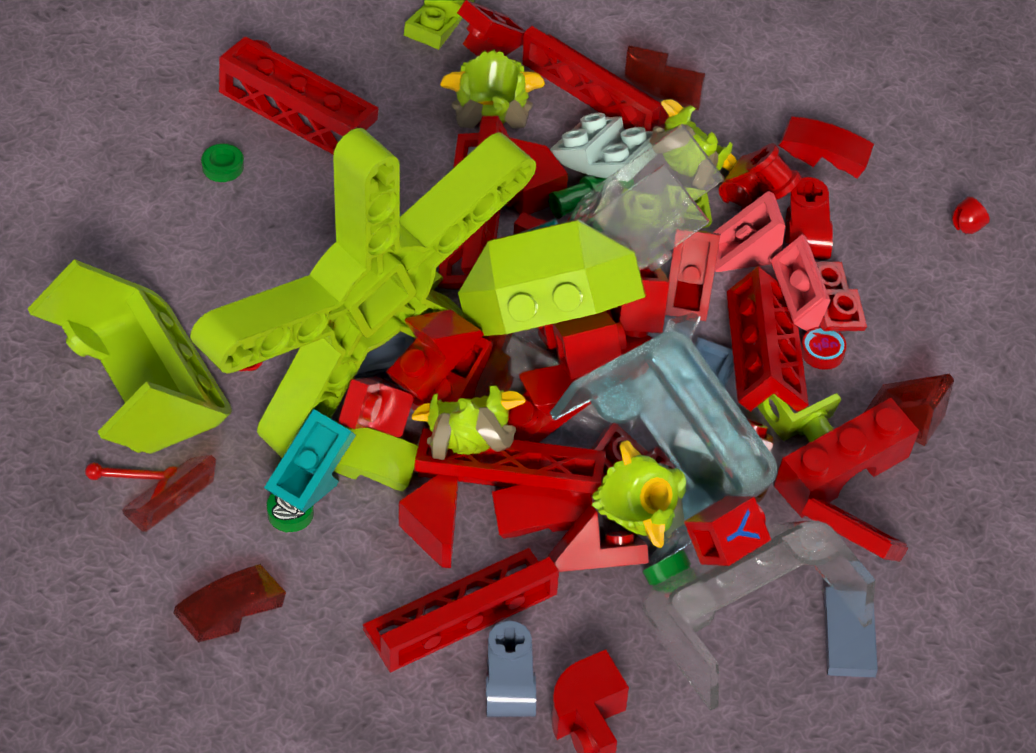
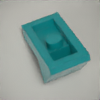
(309, 462)

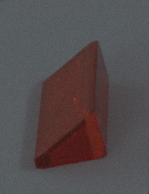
(171, 492)

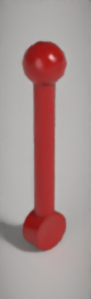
(95, 471)

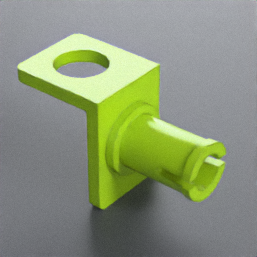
(808, 422)

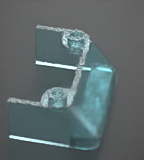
(689, 418)

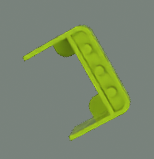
(144, 352)

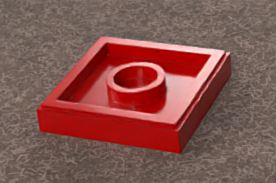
(856, 530)

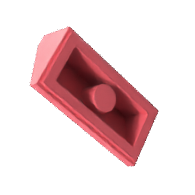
(801, 284)

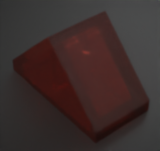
(921, 400)

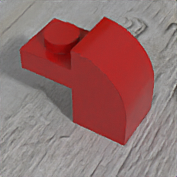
(584, 698)

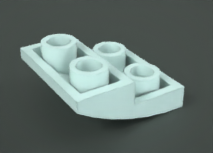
(600, 145)

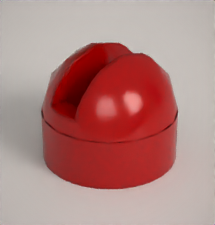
(970, 216)

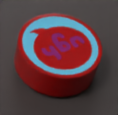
(823, 348)

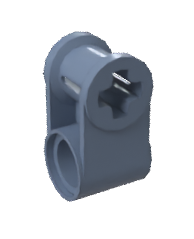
(510, 675)

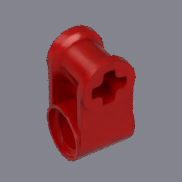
(756, 175)
(810, 216)

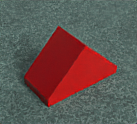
(430, 517)

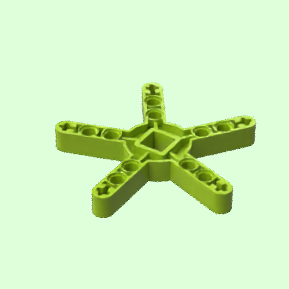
(364, 281)

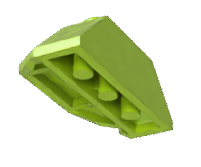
(548, 278)

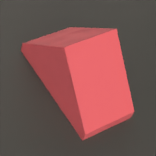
(751, 236)

